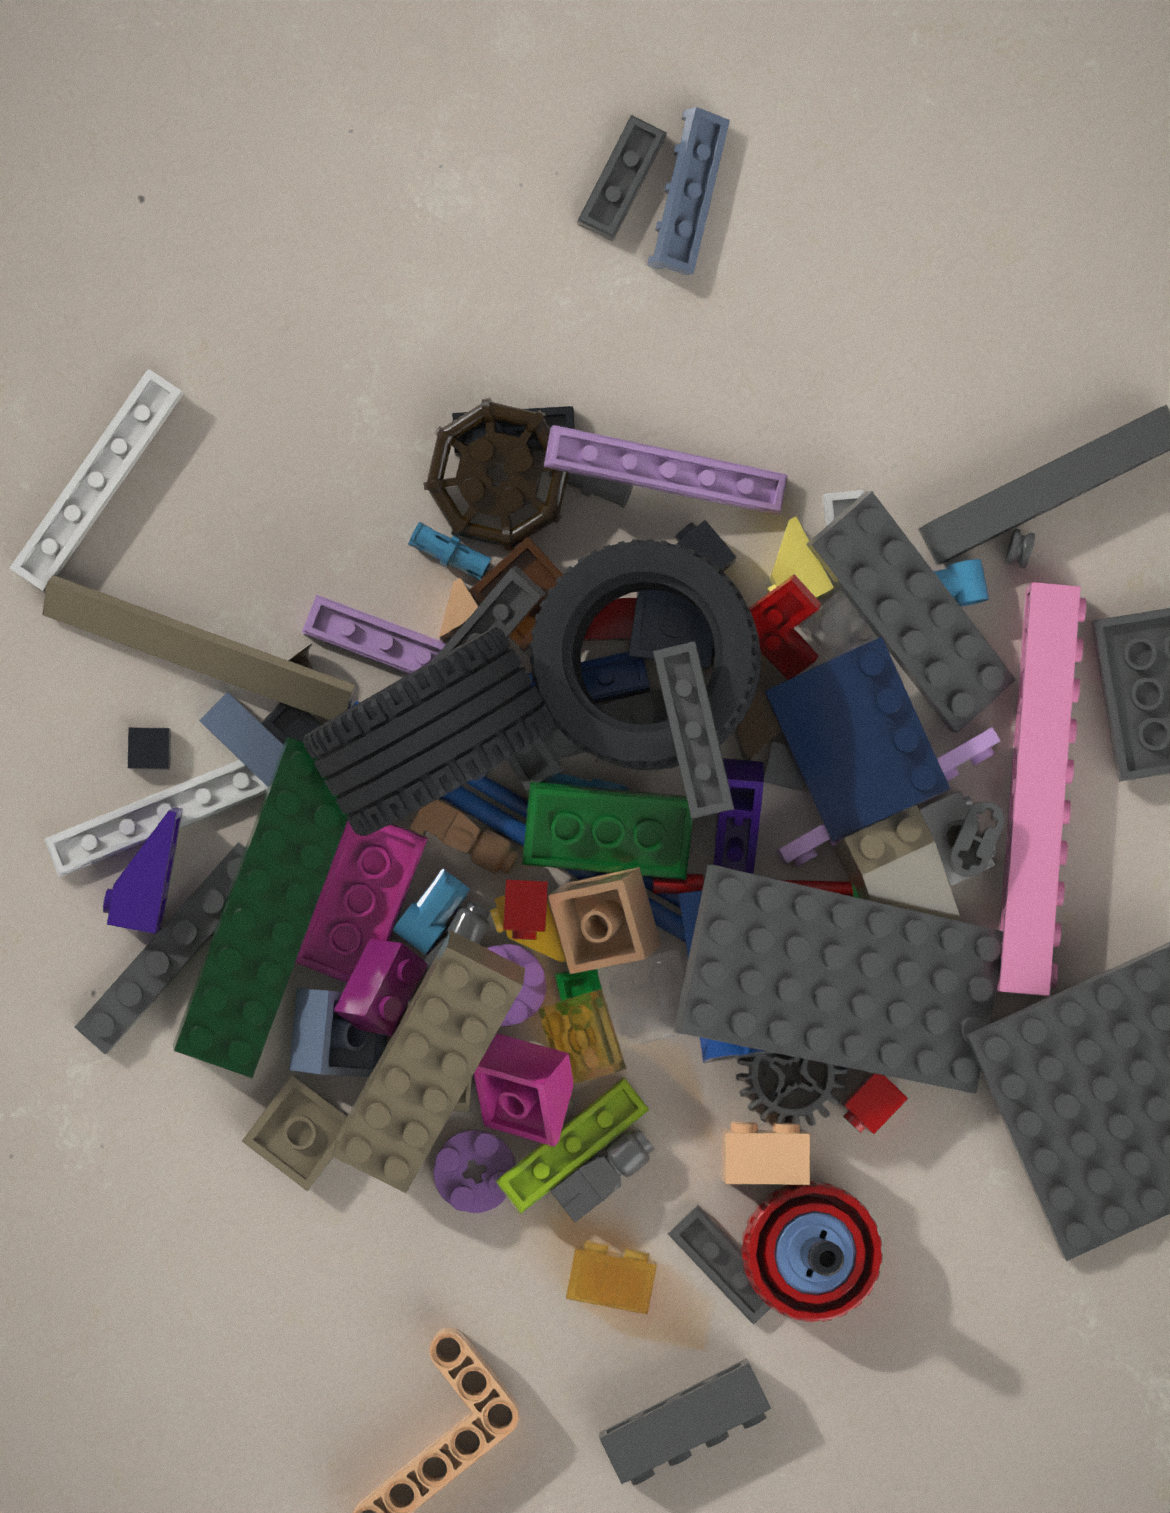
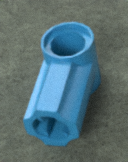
(965, 582)
(427, 919)

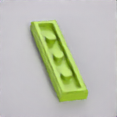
(577, 1143)

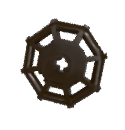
(478, 487)

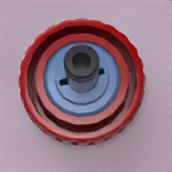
(811, 1251)

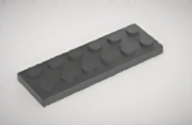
(911, 611)

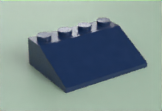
(857, 739)

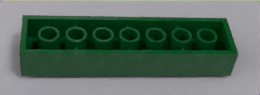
(264, 917)

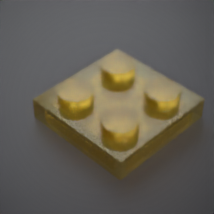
(584, 1032)

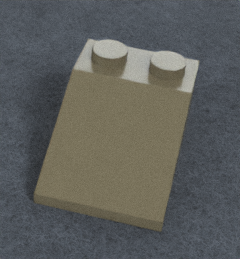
(899, 865)

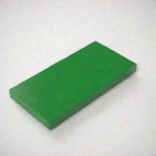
(607, 830)

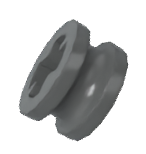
(1020, 548)

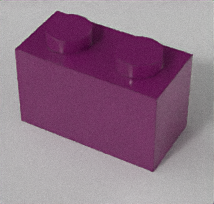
(380, 987)

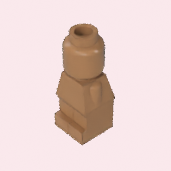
(457, 831)

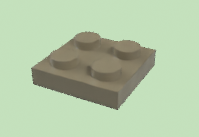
(297, 1132)

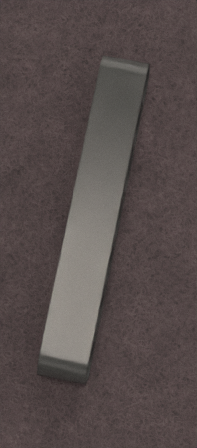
(1048, 486)

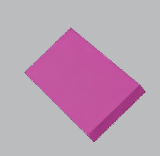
(360, 897)

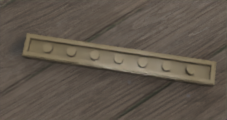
(196, 649)

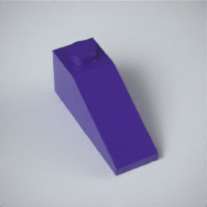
(739, 828)
(143, 887)

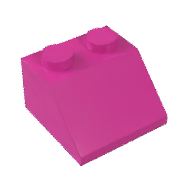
(524, 1089)

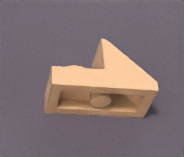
(458, 609)

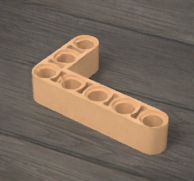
(446, 1445)

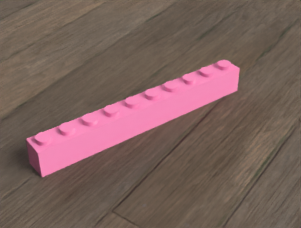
(1038, 788)

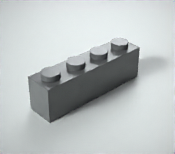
(684, 1422)

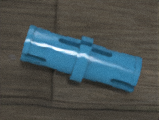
(450, 551)

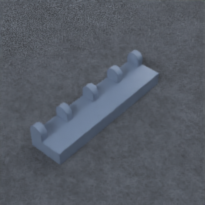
(689, 191)

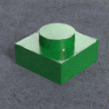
(577, 983)

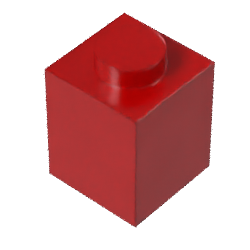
(525, 908)
(872, 1103)

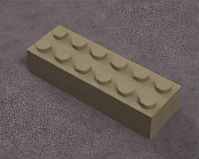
(428, 1061)

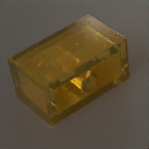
(611, 1278)

